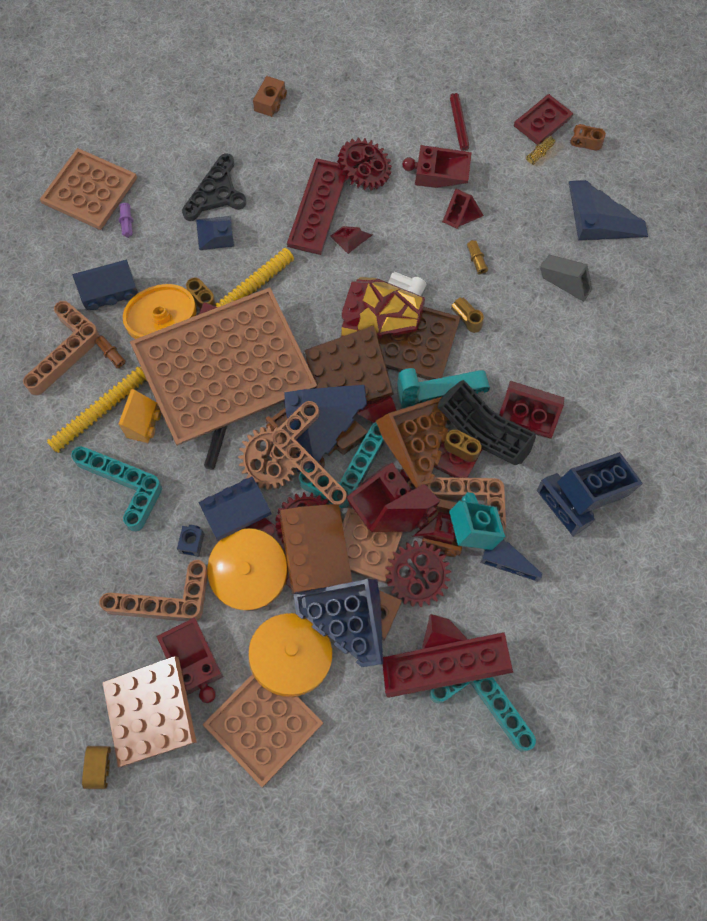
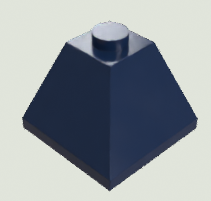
(215, 233)

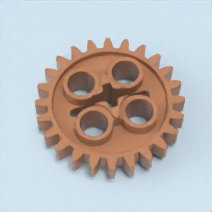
(254, 452)

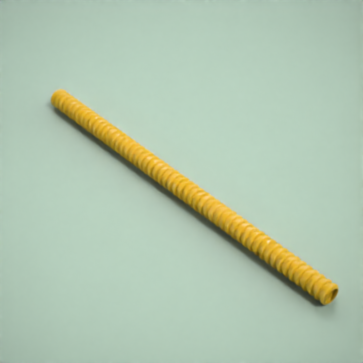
(137, 377)

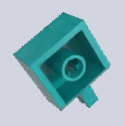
(476, 523)

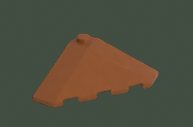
(415, 438)

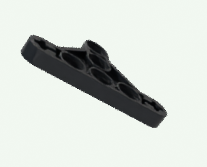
(211, 197)

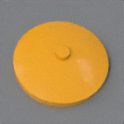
(157, 309)
(247, 569)
(289, 655)

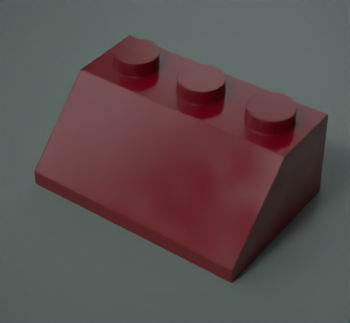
(532, 408)

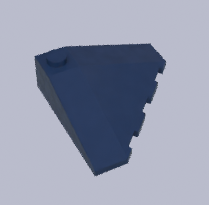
(600, 216)
(336, 415)
(347, 615)

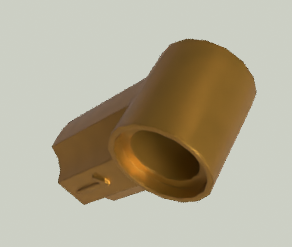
(468, 314)

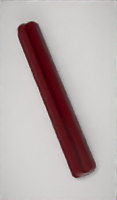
(459, 121)

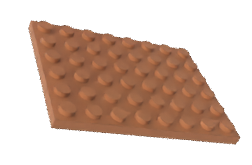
(222, 365)

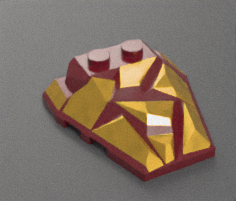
(382, 305)

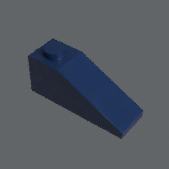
(508, 559)

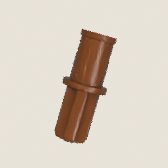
(110, 352)

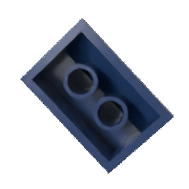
(105, 285)
(562, 507)
(235, 508)

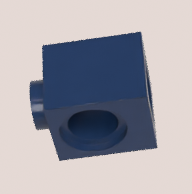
(190, 548)

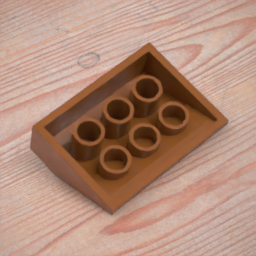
(315, 547)

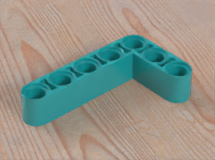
(413, 392)
(352, 471)
(124, 477)
(500, 715)

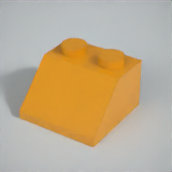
(139, 417)

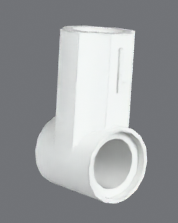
(413, 284)

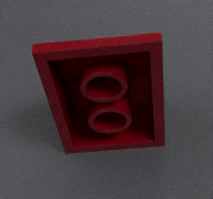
(407, 512)

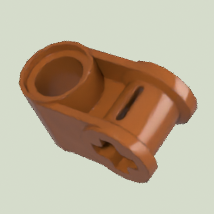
(589, 138)

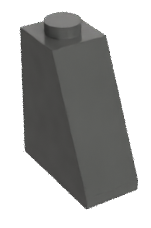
(567, 275)

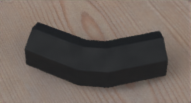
(477, 420)

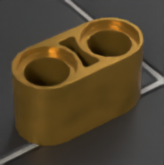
(201, 294)
(464, 442)
(96, 767)

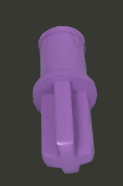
(125, 219)

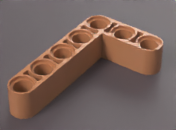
(65, 349)
(305, 457)
(464, 485)
(163, 603)

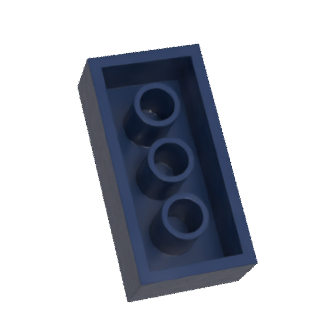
(599, 483)

